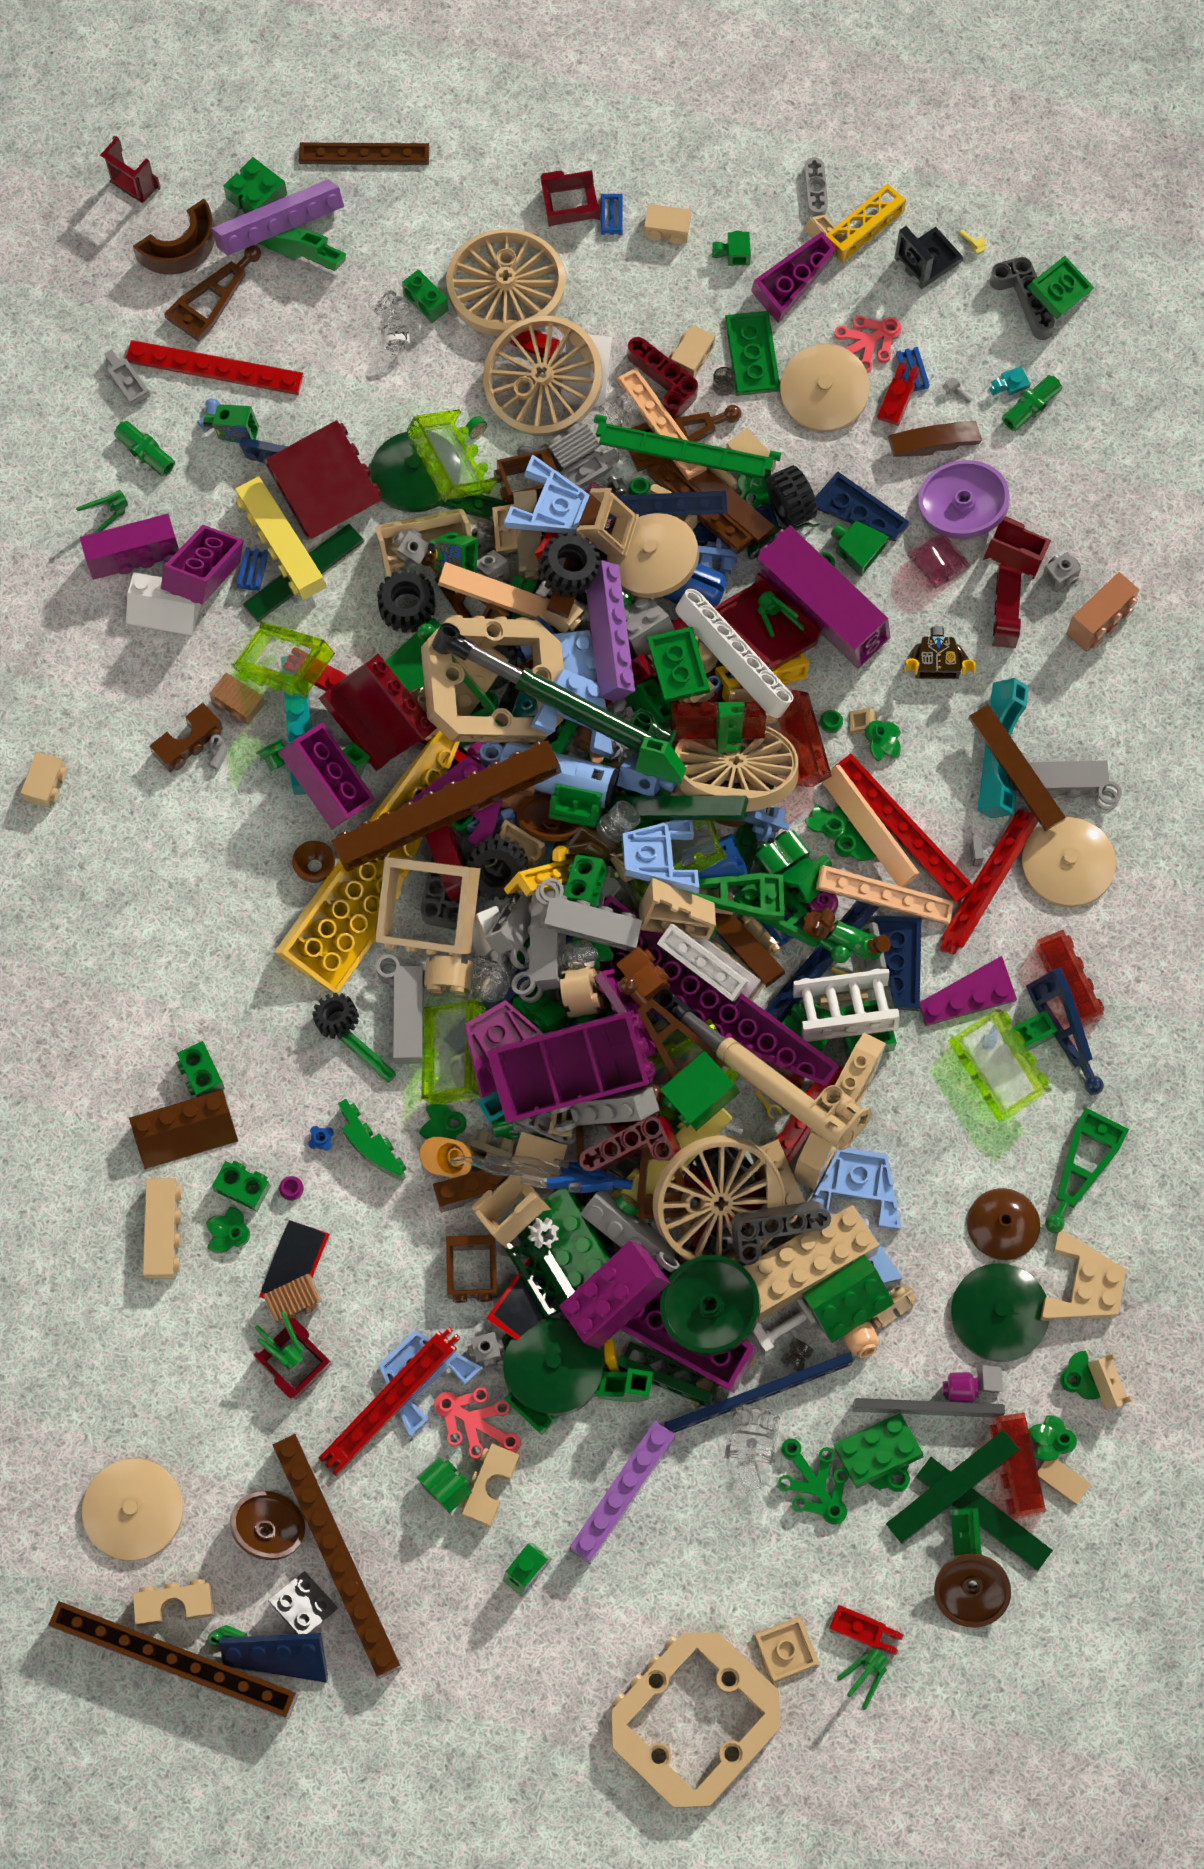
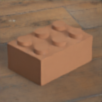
(1103, 612)

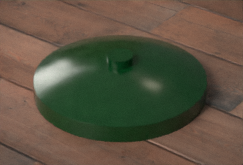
(403, 476)
(710, 1305)
(999, 1312)
(552, 1369)

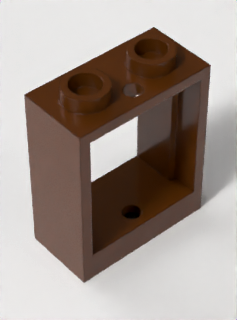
(517, 465)
(472, 1242)

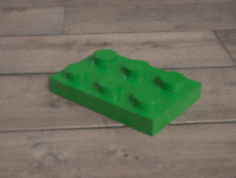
(1060, 287)
(678, 664)
(878, 1450)

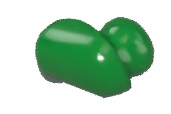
(224, 1632)

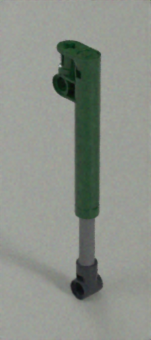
(555, 696)

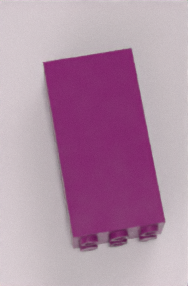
(824, 596)
(571, 1065)

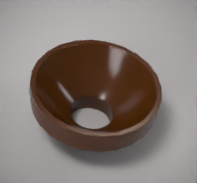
(313, 851)

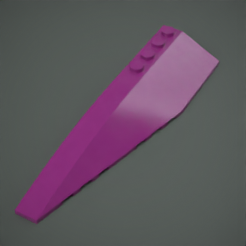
(733, 1019)

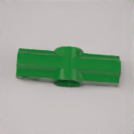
(1032, 402)
(144, 448)

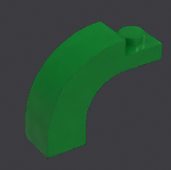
(625, 1386)

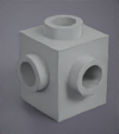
(409, 546)
(494, 566)
(1062, 571)
(490, 1357)

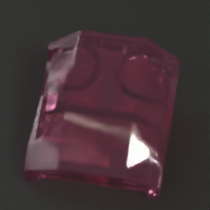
(939, 560)

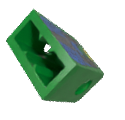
(233, 422)
(455, 549)
(526, 1568)

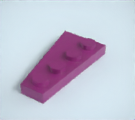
(608, 984)
(976, 992)

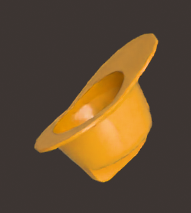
(438, 1151)

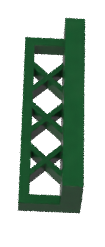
(546, 1268)
(664, 1379)

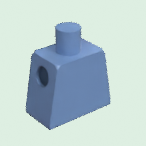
(640, 783)

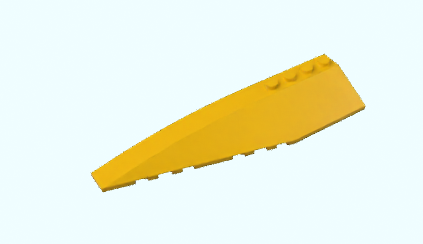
(344, 912)

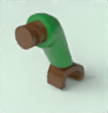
(857, 941)

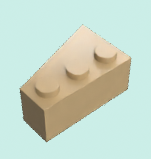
(670, 905)

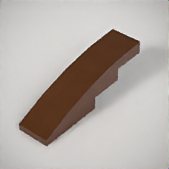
(933, 438)

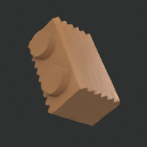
(236, 698)
(293, 1298)

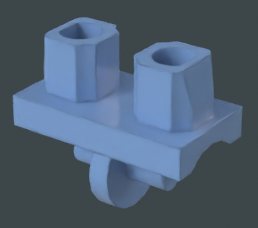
(718, 553)
(766, 825)

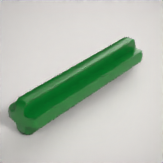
(368, 1056)

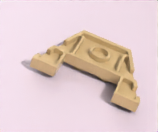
(1095, 1287)

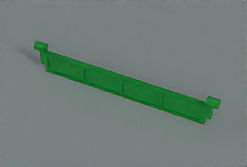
(684, 450)

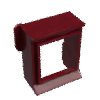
(558, 182)
(136, 183)
(1017, 547)
(281, 1339)

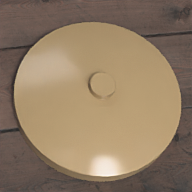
(824, 388)
(659, 556)
(1069, 863)
(132, 1509)

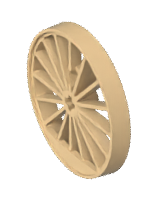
(504, 280)
(583, 345)
(740, 766)
(774, 1194)

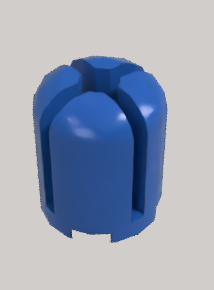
(704, 580)
(730, 866)

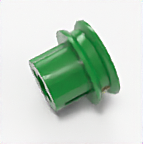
(271, 755)

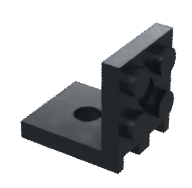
(917, 257)

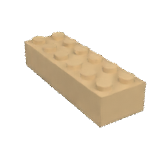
(810, 1259)

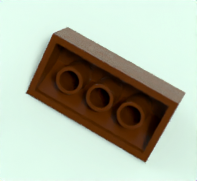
(183, 1129)

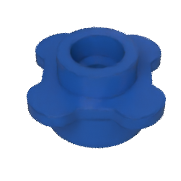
(321, 1144)

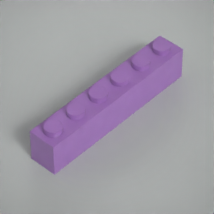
(277, 217)
(610, 634)
(622, 1492)

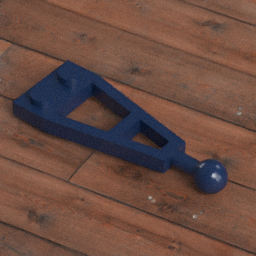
(1048, 988)

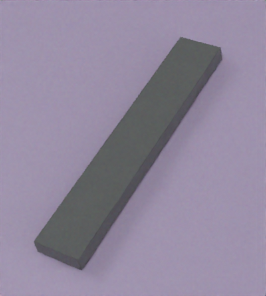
(928, 1407)

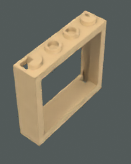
(466, 910)

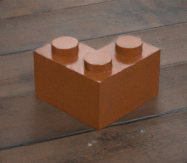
(649, 976)

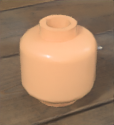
(862, 1340)

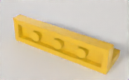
(872, 227)
(787, 673)
(529, 879)

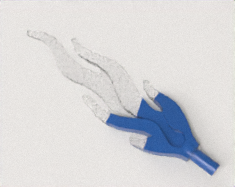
(547, 1175)

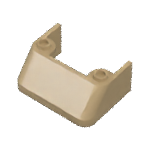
(430, 527)

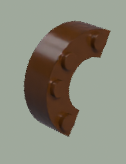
(184, 252)

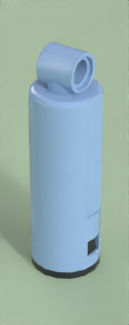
(575, 771)

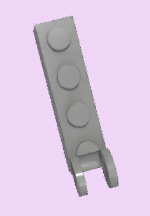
(1077, 779)
(584, 921)
(511, 931)
(543, 956)
(407, 1008)
(617, 1107)
(622, 1228)

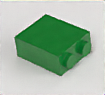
(699, 1091)

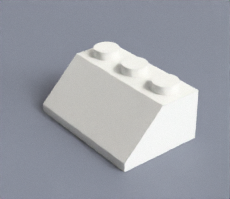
(158, 609)

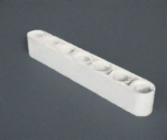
(734, 653)

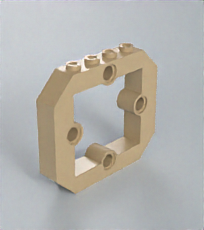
(441, 691)
(854, 1082)
(748, 1682)

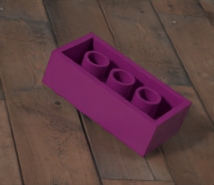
(129, 546)
(202, 564)
(327, 775)
(614, 1294)

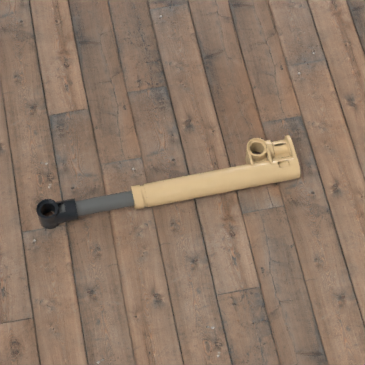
(832, 1121)

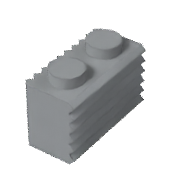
(572, 446)

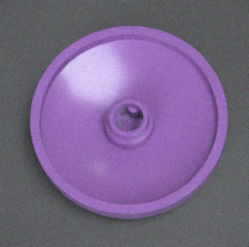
(964, 499)

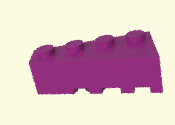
(789, 279)

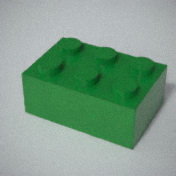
(848, 1298)

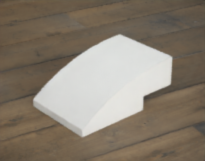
(604, 347)

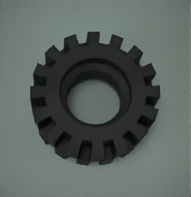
(340, 1025)

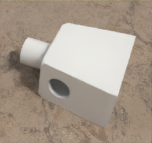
(482, 925)

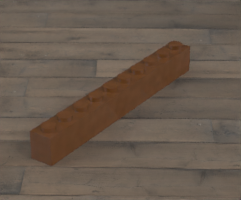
(446, 805)
(337, 1556)
(173, 1660)

